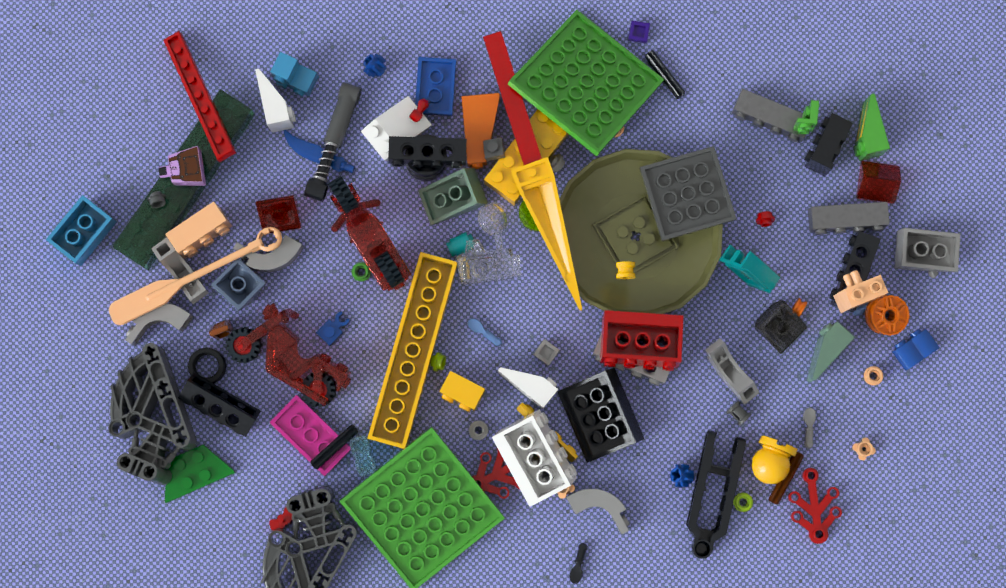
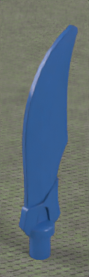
(313, 153)

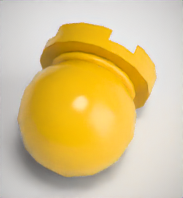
(772, 461)

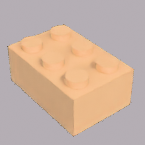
(199, 230)

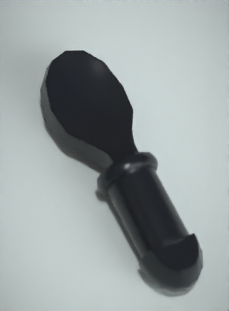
(576, 572)

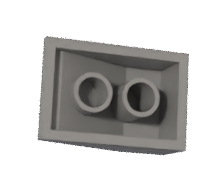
(927, 250)

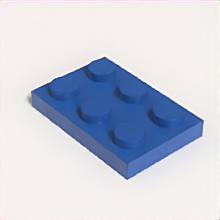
(436, 85)

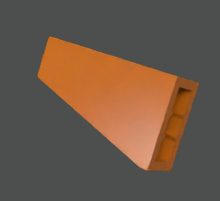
(479, 124)

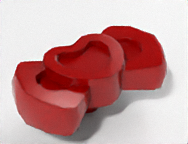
(281, 521)

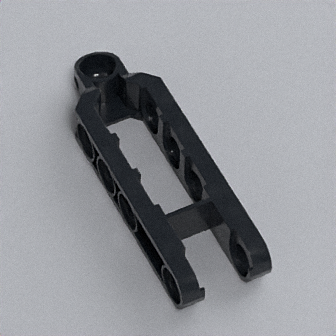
(704, 539)

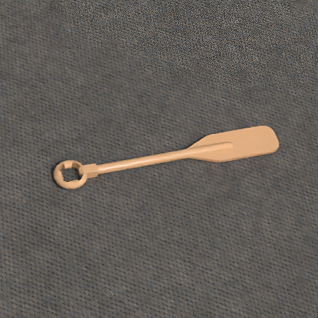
(162, 291)

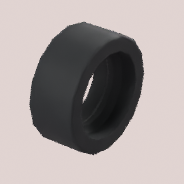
(208, 351)

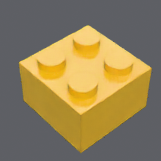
(462, 391)

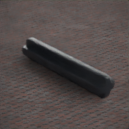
(662, 70)
(334, 446)

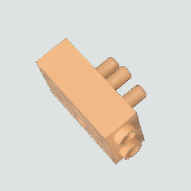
(859, 291)

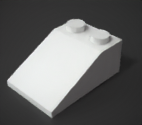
(276, 111)
(394, 123)
(533, 386)

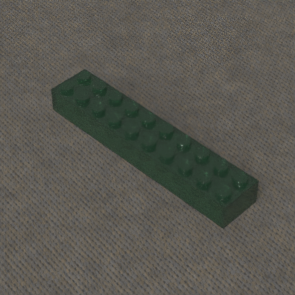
(151, 224)

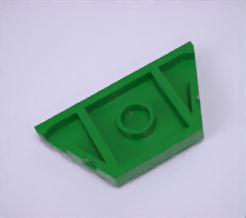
(194, 471)

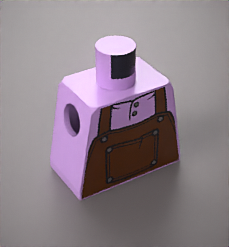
(185, 168)

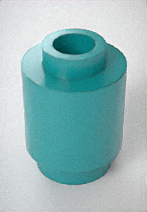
(458, 244)

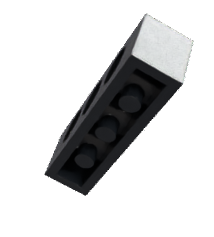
(419, 144)
(869, 245)
(215, 396)

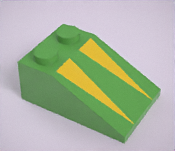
(871, 135)

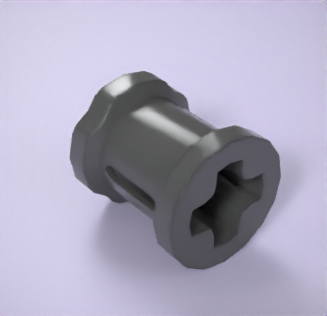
(738, 413)

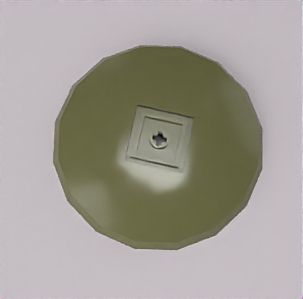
(600, 214)

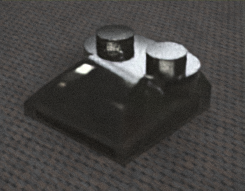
(780, 325)

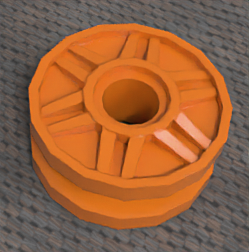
(897, 318)

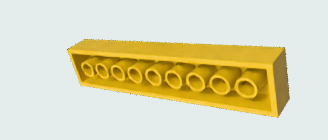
(413, 350)

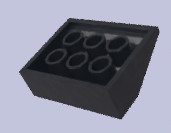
(600, 415)

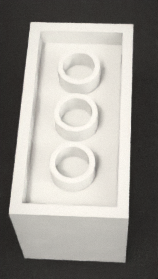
(526, 466)

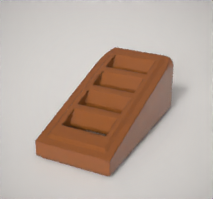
(221, 329)

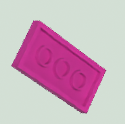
(307, 432)

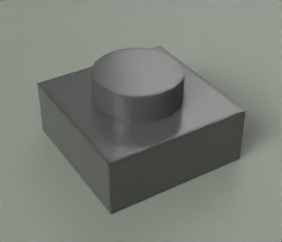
(494, 149)

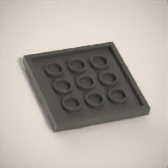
(688, 193)

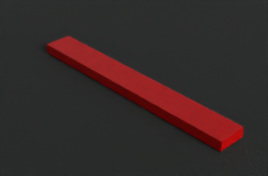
(199, 96)
(512, 100)

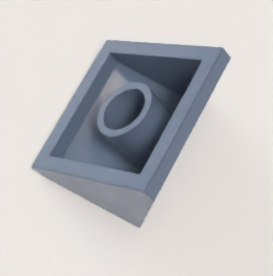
(238, 285)

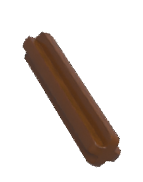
(781, 487)

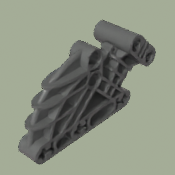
(149, 459)
(313, 513)

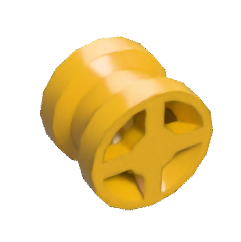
(625, 270)

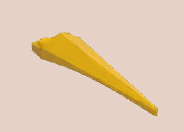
(540, 194)

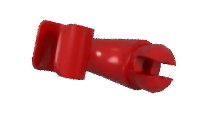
(417, 114)

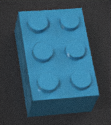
(81, 230)

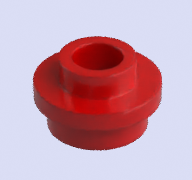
(765, 219)

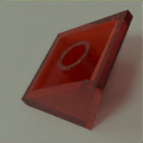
(878, 182)
(279, 213)

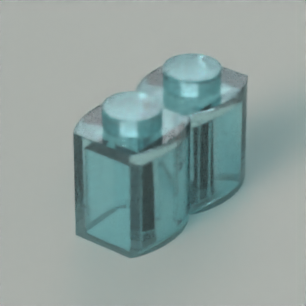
(362, 450)

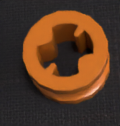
(799, 307)

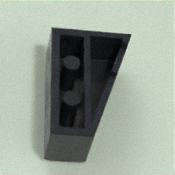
(827, 144)

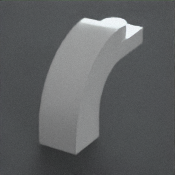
(276, 260)
(179, 268)
(166, 313)
(730, 372)
(598, 498)

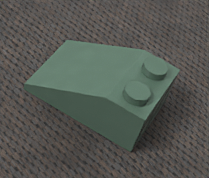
(452, 196)
(829, 345)

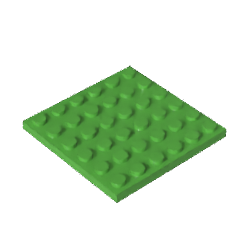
(586, 82)
(422, 508)

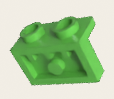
(809, 119)

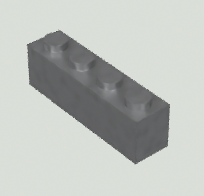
(767, 114)
(848, 217)

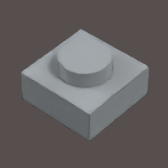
(546, 352)

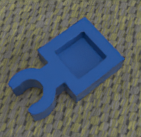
(331, 330)

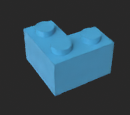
(289, 73)

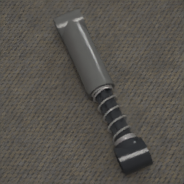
(347, 100)

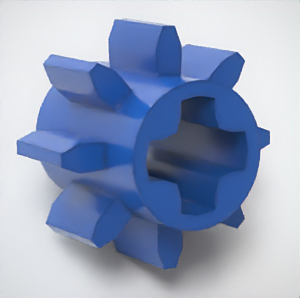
(374, 65)
(682, 475)

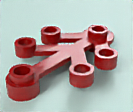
(498, 473)
(814, 508)

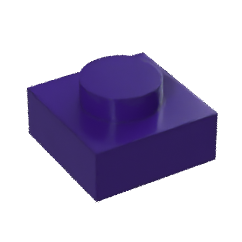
(639, 31)

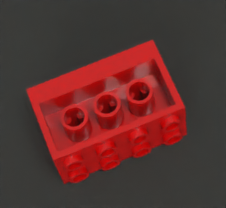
(643, 327)

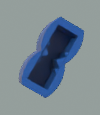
(915, 349)

